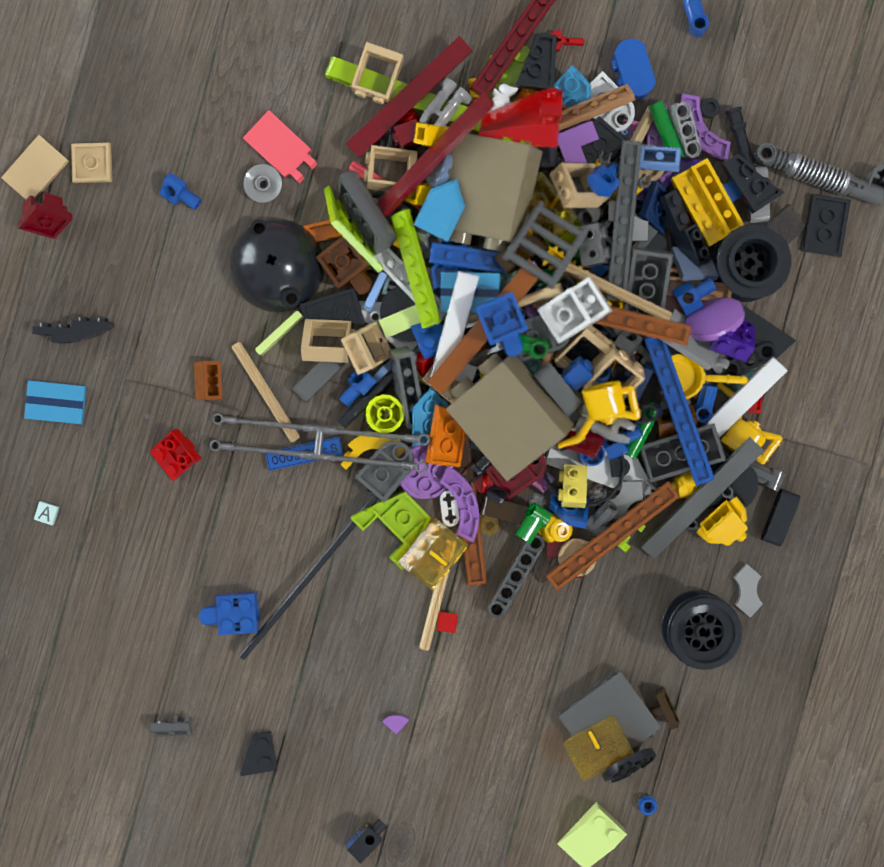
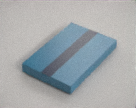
(486, 289)
(55, 402)

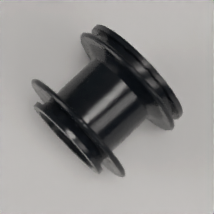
(775, 262)
(723, 643)

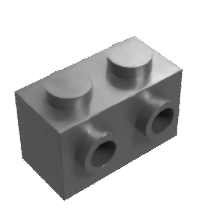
(594, 249)

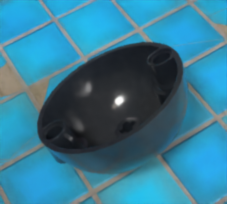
(293, 270)

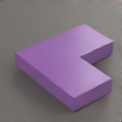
(573, 139)

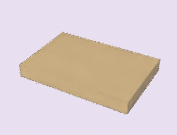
(35, 168)

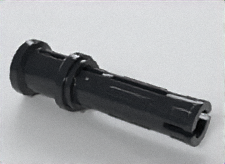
(738, 127)

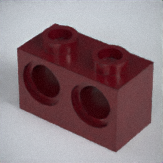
(405, 135)

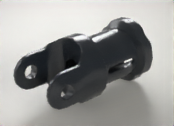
(478, 466)

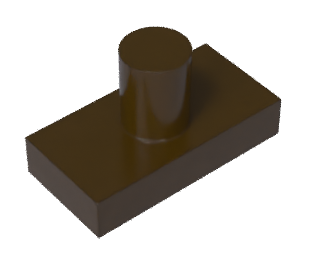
(665, 709)

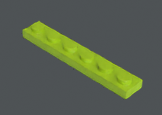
(415, 269)

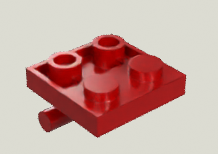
(175, 454)

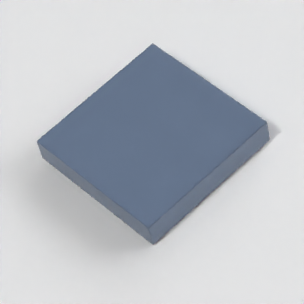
(689, 271)

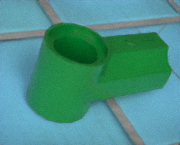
(529, 346)
(535, 519)

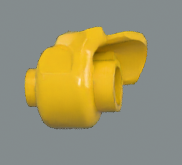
(684, 485)
(555, 530)

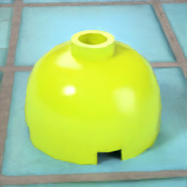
(384, 413)

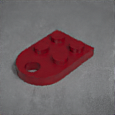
(521, 480)

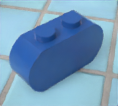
(633, 67)

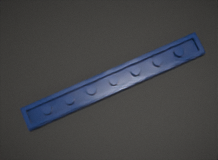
(679, 410)

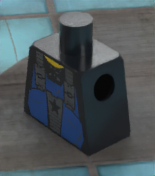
(359, 846)

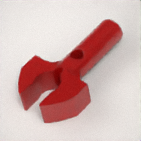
(566, 41)

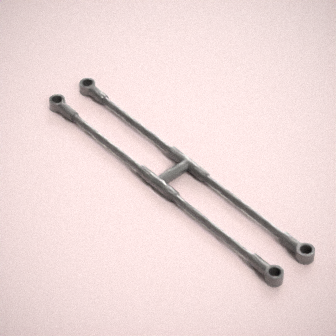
(320, 431)

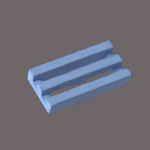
(374, 293)

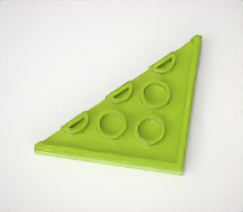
(349, 230)

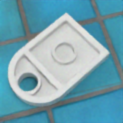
(604, 84)

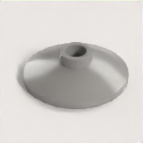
(256, 176)

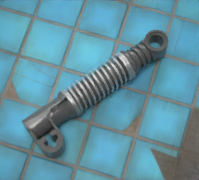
(842, 182)

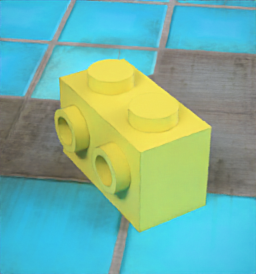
(573, 486)

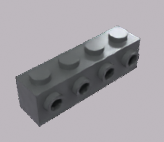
(406, 381)

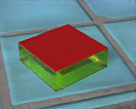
(447, 622)

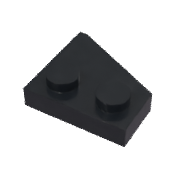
(260, 755)

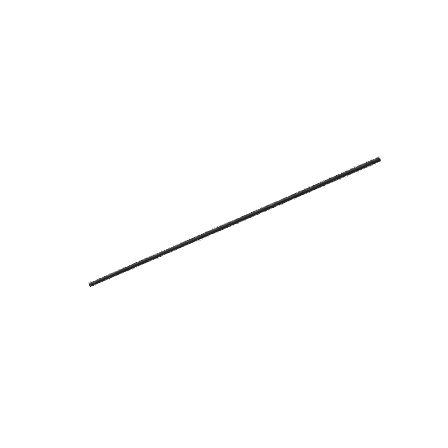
(317, 566)

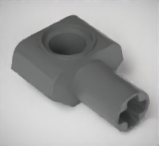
(627, 341)

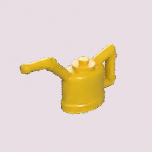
(605, 404)
(743, 430)

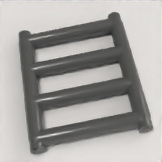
(570, 249)

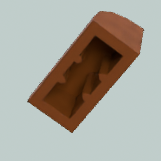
(208, 380)

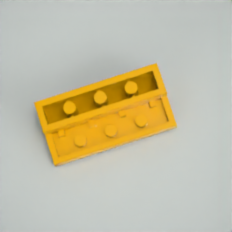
(707, 202)

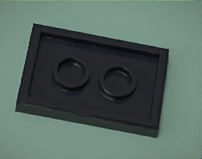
(826, 225)

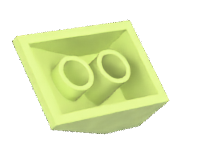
(592, 836)

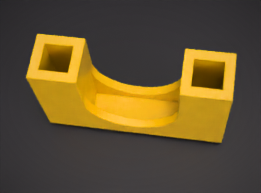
(426, 135)

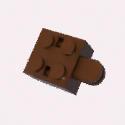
(346, 266)

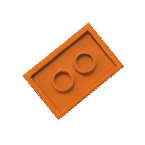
(446, 439)

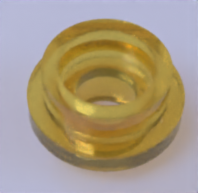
(493, 530)

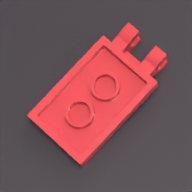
(279, 146)

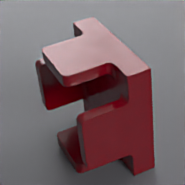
(45, 218)

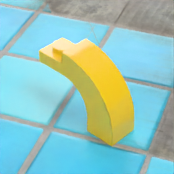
(365, 443)

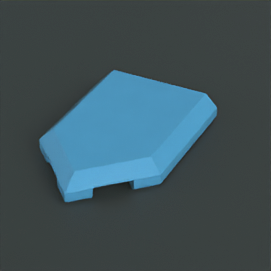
(575, 88)
(441, 210)
(423, 414)

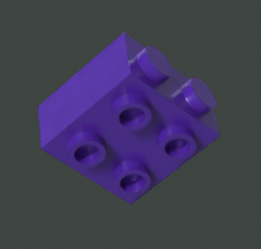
(737, 343)

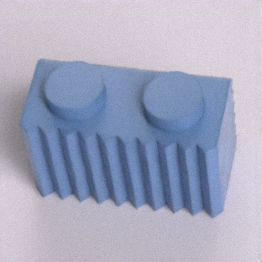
(660, 158)

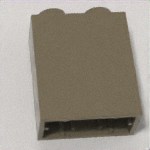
(496, 187)
(508, 415)

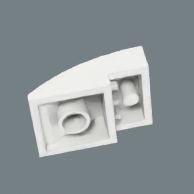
(575, 310)

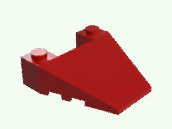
(528, 119)

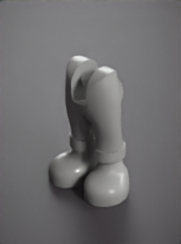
(433, 109)
(608, 432)

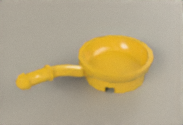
(693, 376)

